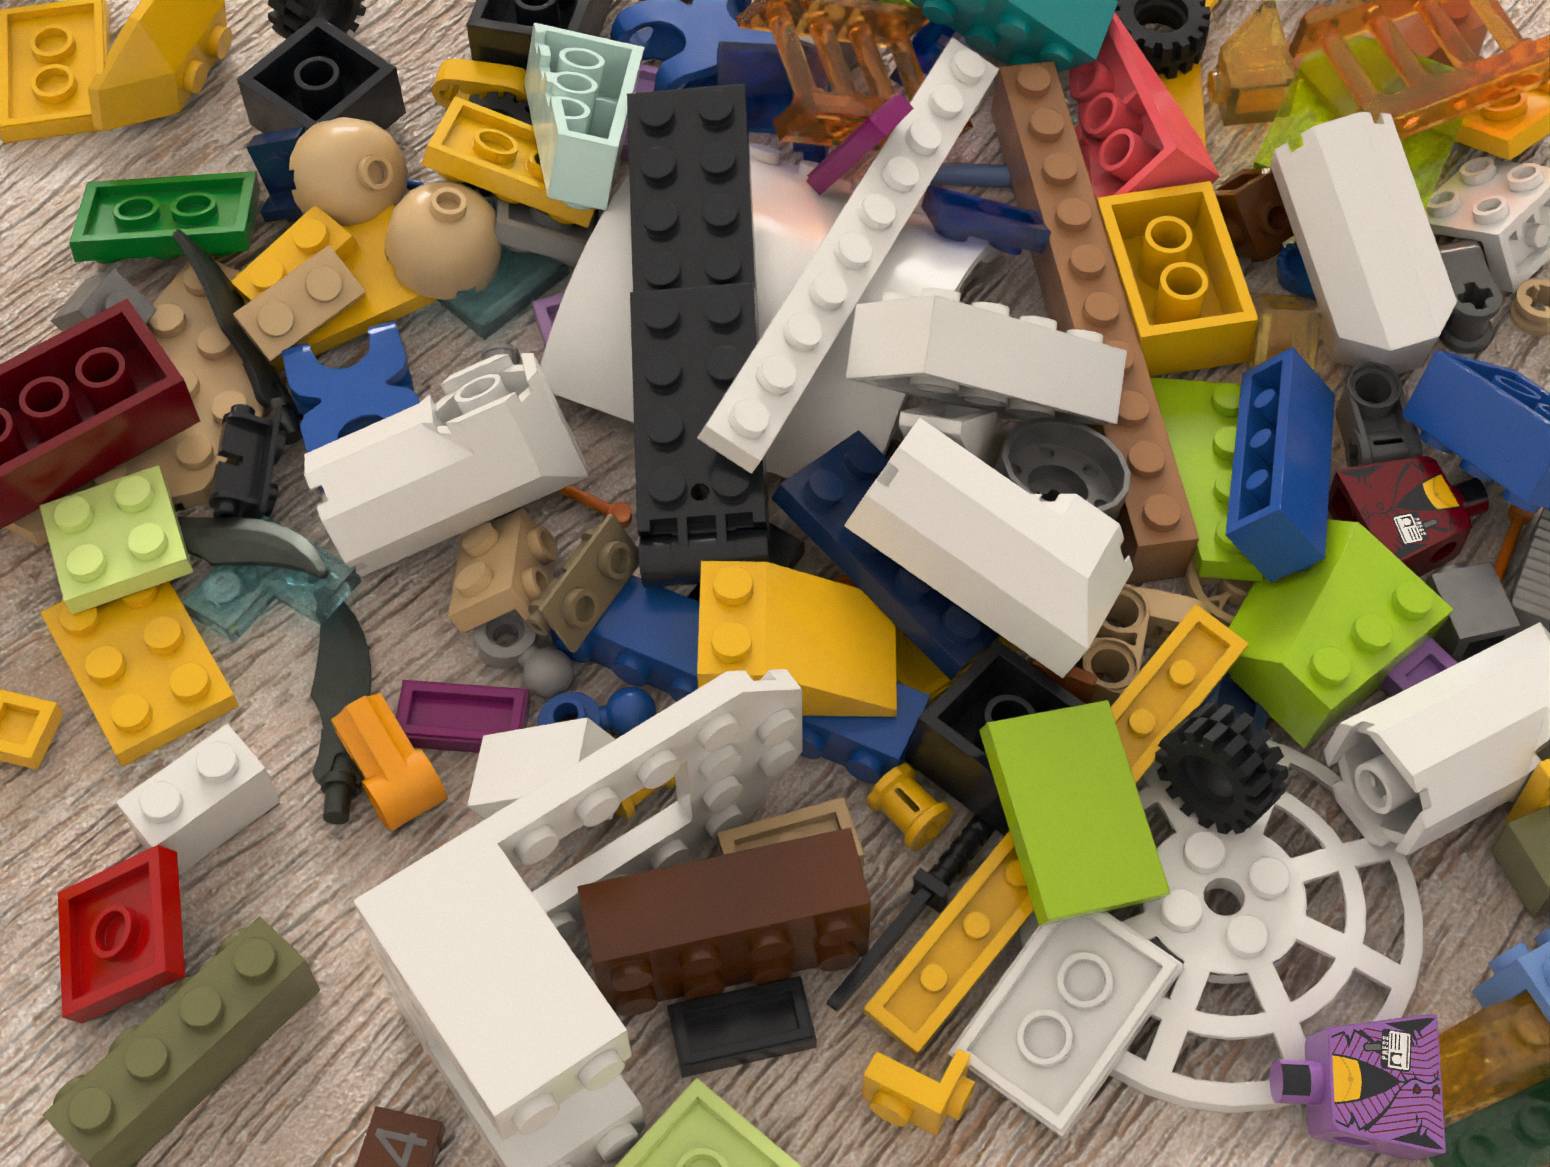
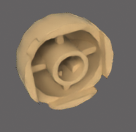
(348, 170)
(443, 240)

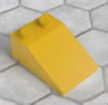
(813, 627)

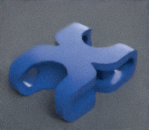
(684, 37)
(350, 398)

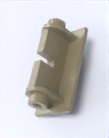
(588, 586)

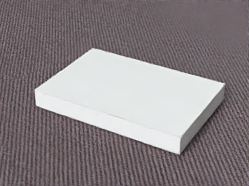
(1066, 1015)

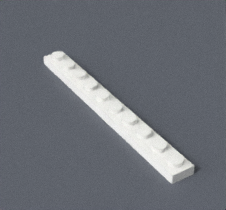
(847, 259)

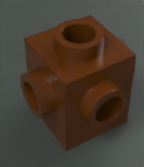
(1254, 213)

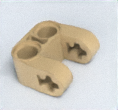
(1118, 651)

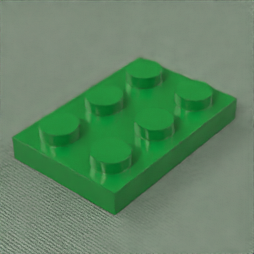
(141, 214)

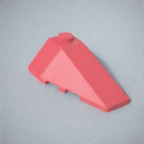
(1131, 123)

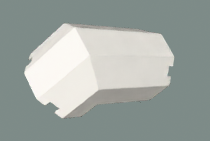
(1365, 242)
(445, 464)
(1013, 562)
(1447, 745)

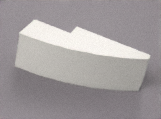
(965, 425)

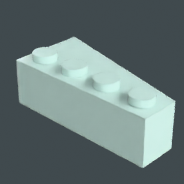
(579, 111)

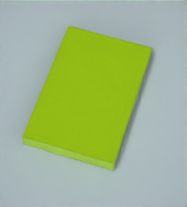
(1073, 812)

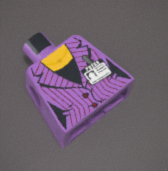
(1370, 1086)

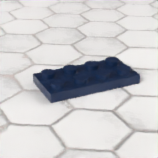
(822, 501)

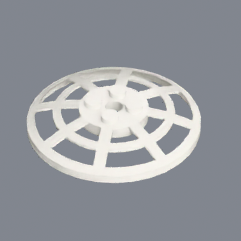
(1256, 937)

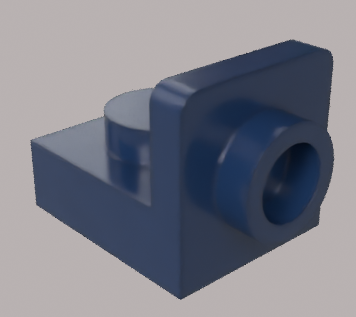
(272, 157)

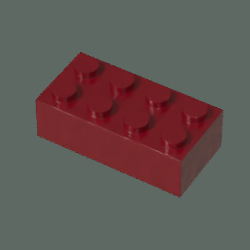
(84, 408)

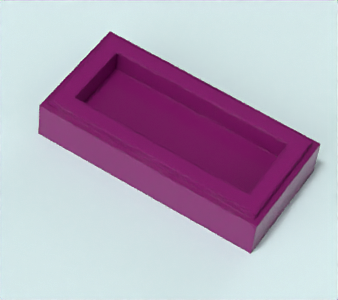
(859, 143)
(459, 714)

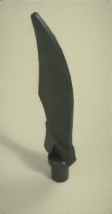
(224, 302)
(250, 543)
(340, 678)

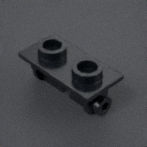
(257, 446)

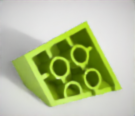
(1332, 631)

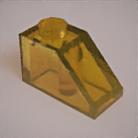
(1252, 70)
(1284, 324)
(1494, 1054)

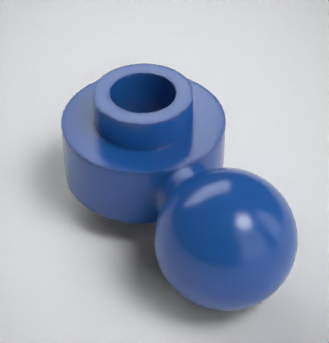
(622, 713)

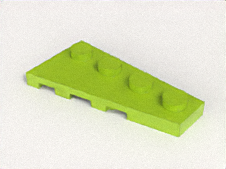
(1202, 436)

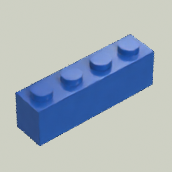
(1281, 466)

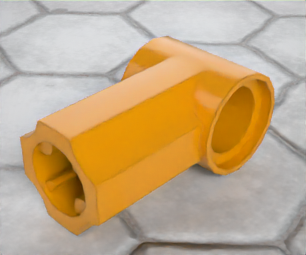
(394, 774)

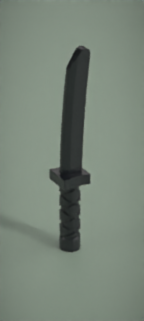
(928, 889)

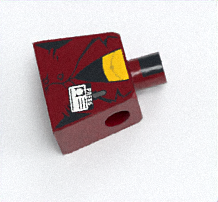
(1409, 508)

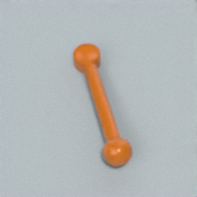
(619, 509)
(1518, 519)

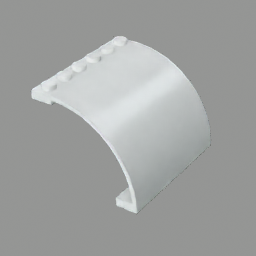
(591, 335)

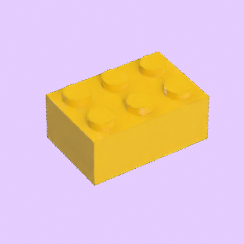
(1180, 277)

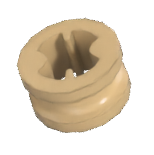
(1522, 312)

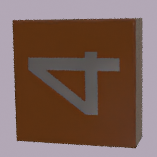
(400, 1140)

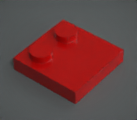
(120, 934)

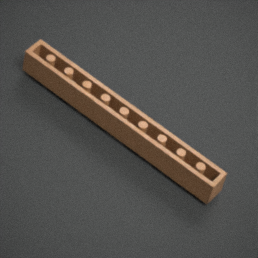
(1087, 294)

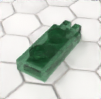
(1502, 1135)

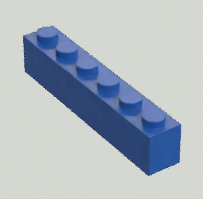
(654, 641)

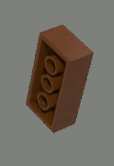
(727, 921)

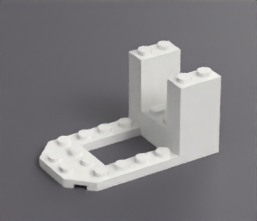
(487, 960)

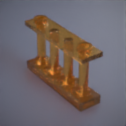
(1427, 98)
(832, 116)

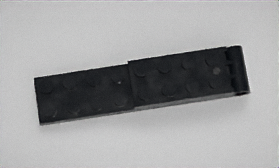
(691, 328)

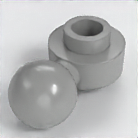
(544, 670)

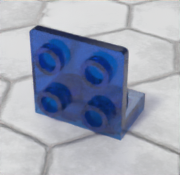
(768, 85)

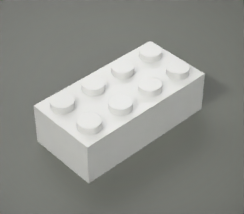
(985, 358)

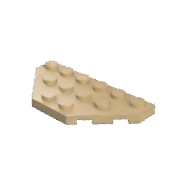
(215, 381)

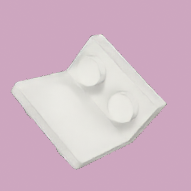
(1504, 209)

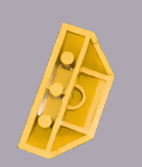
(158, 61)

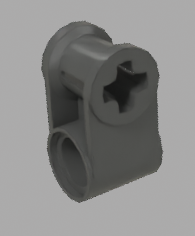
(1476, 296)
(1376, 429)

